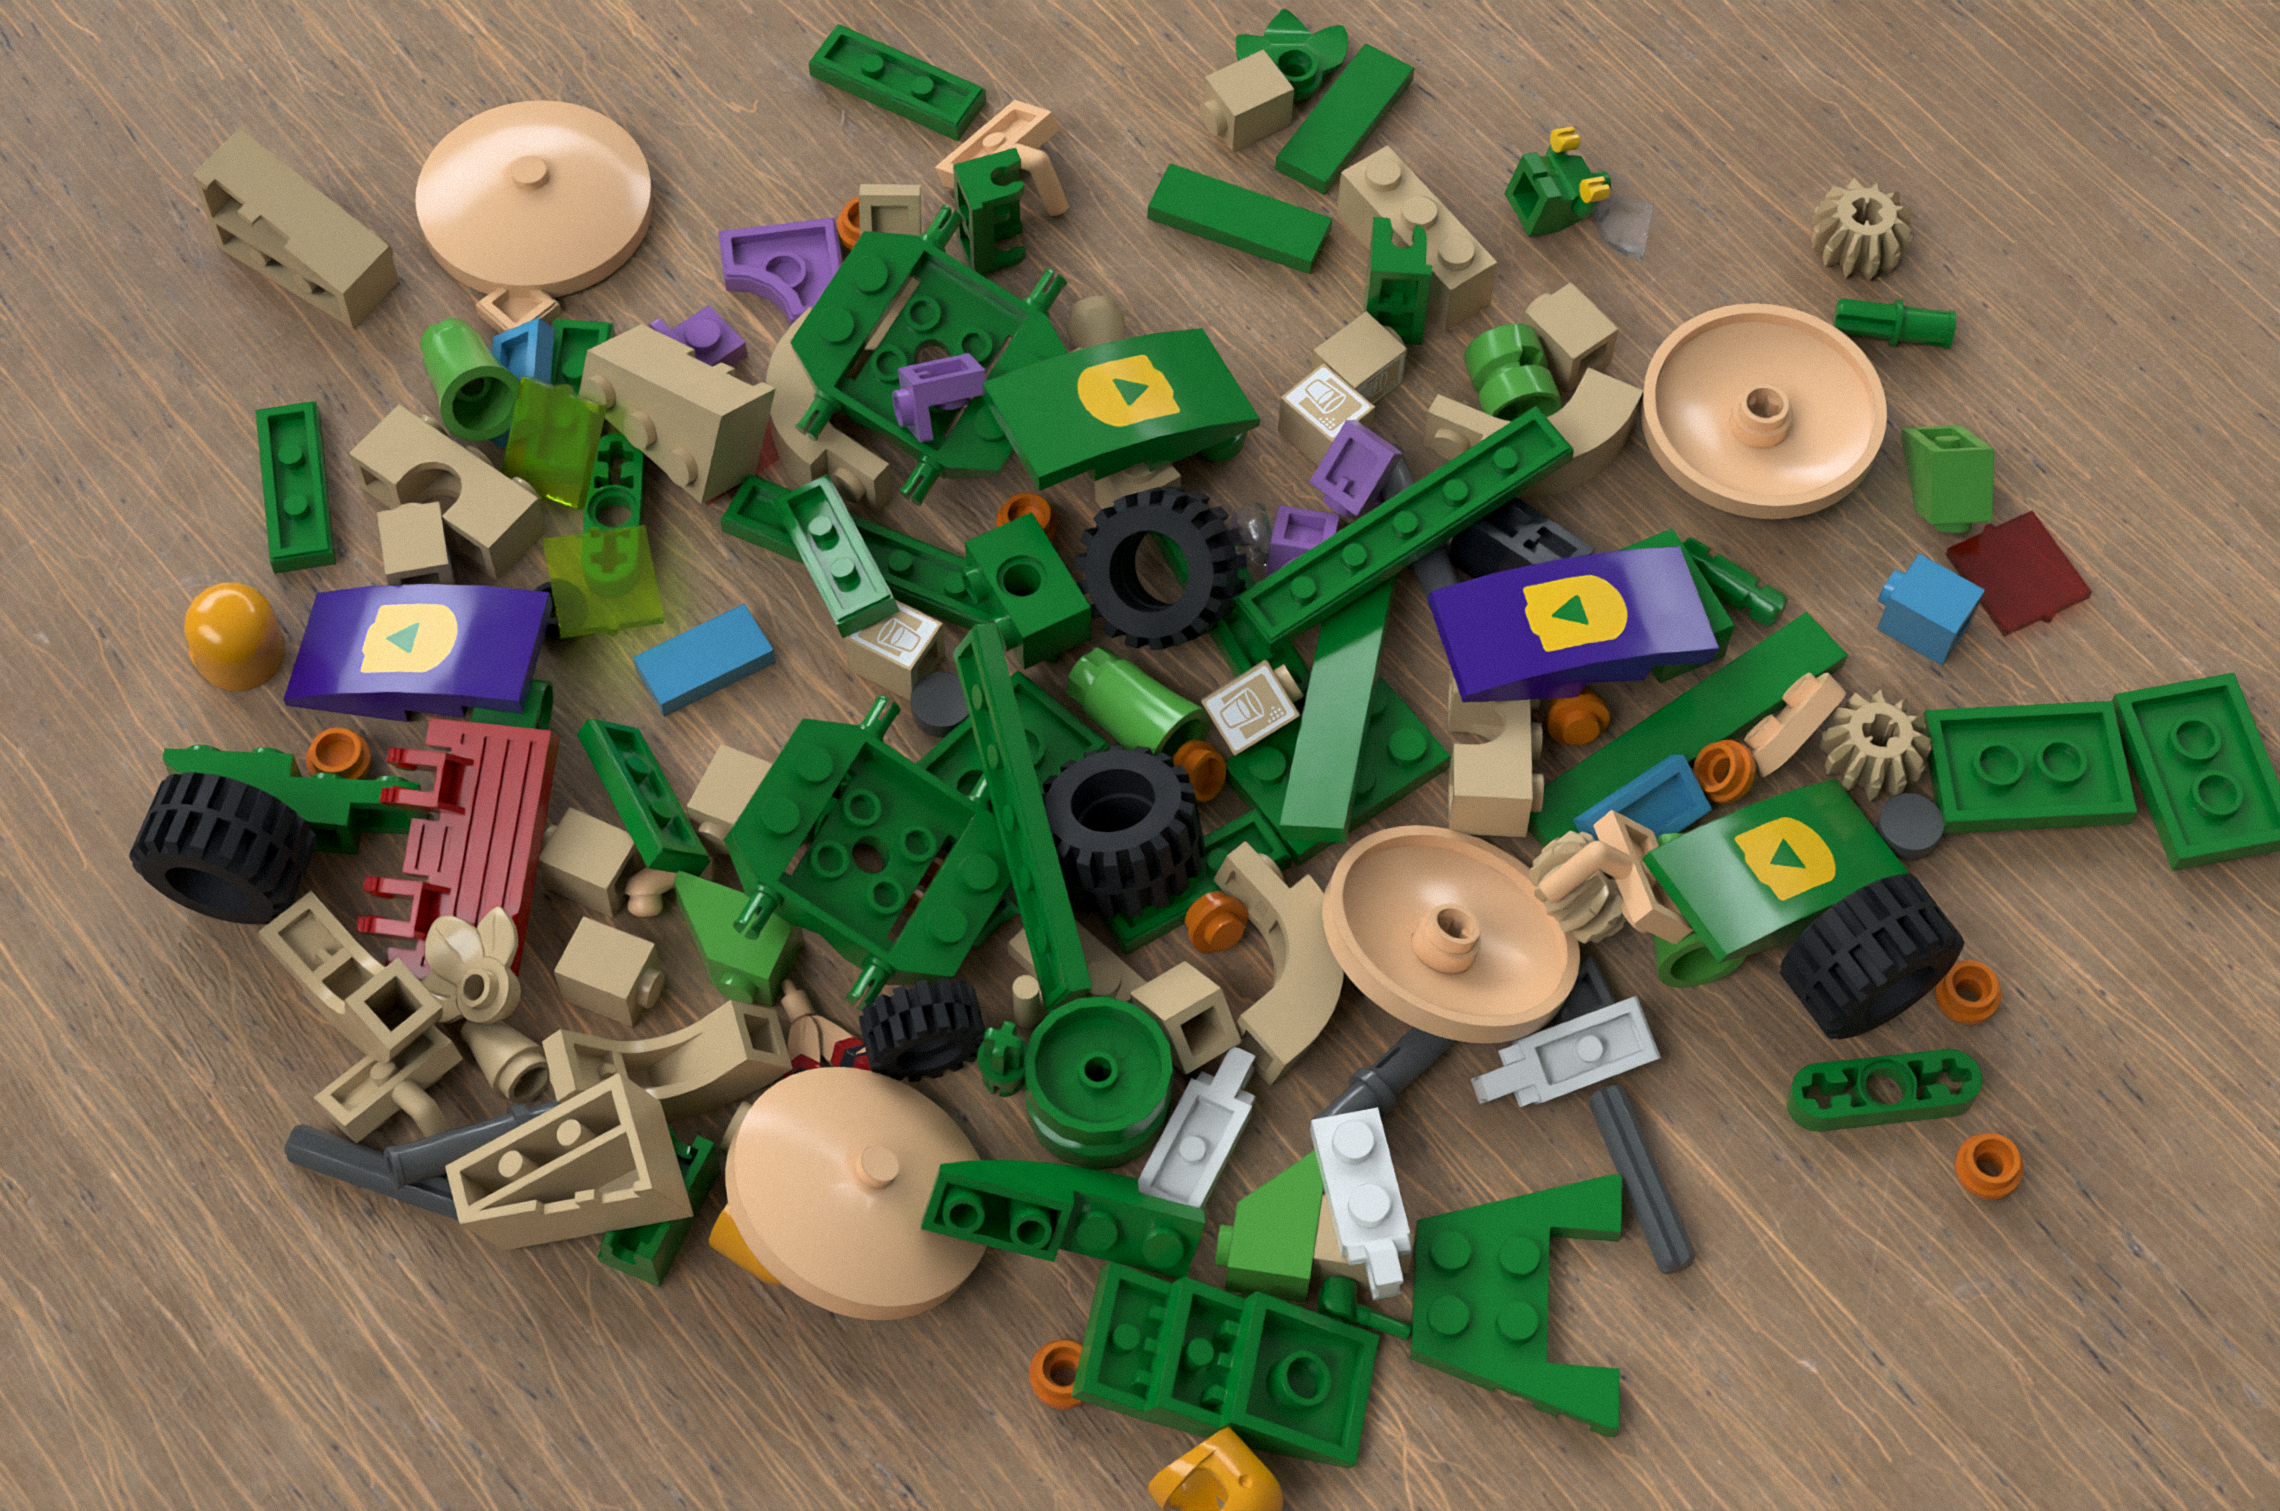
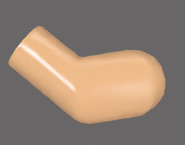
(647, 887)

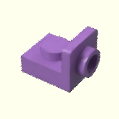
(709, 336)
(940, 383)
(1355, 470)
(1296, 533)

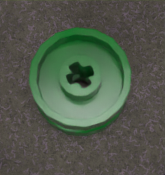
(1098, 1082)

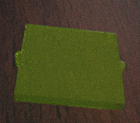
(554, 441)
(603, 581)

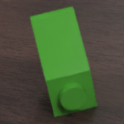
(1949, 476)
(735, 964)
(1274, 1235)

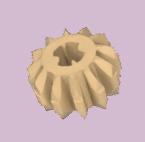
(1861, 229)
(1875, 745)
(1591, 908)

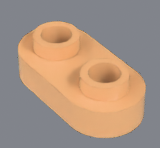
(1808, 705)

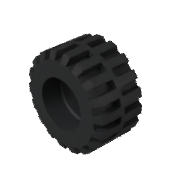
(1113, 576)
(1124, 830)
(223, 848)
(1871, 956)

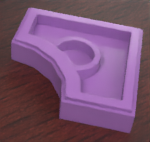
(782, 262)

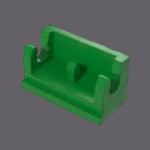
(989, 202)
(1398, 282)
(651, 1248)

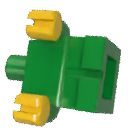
(1555, 188)

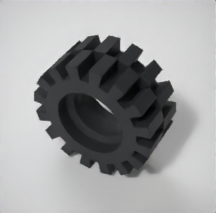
(923, 1030)

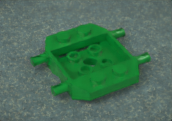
(946, 310)
(897, 812)

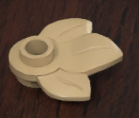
(473, 967)

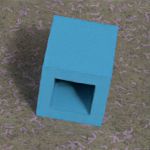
(1928, 608)

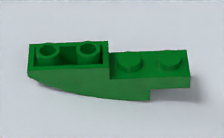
(330, 804)
(1065, 1207)

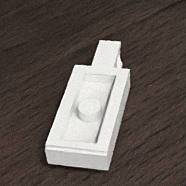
(1571, 1055)
(1201, 1133)
(1363, 1196)

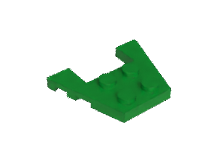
(1486, 1297)

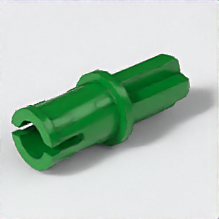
(1895, 322)
(1002, 1059)

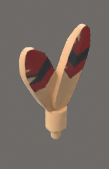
(817, 1037)

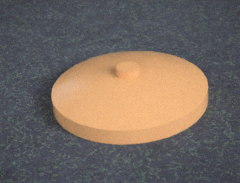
(534, 199)
(1763, 411)
(1448, 935)
(835, 1192)

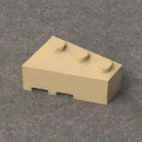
(292, 231)
(679, 410)
(573, 1171)

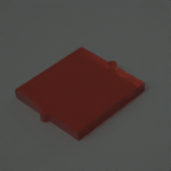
(2021, 573)

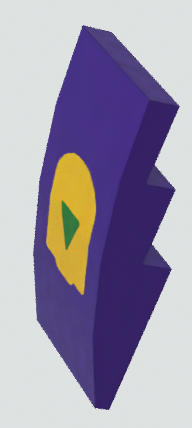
(1571, 624)
(419, 650)

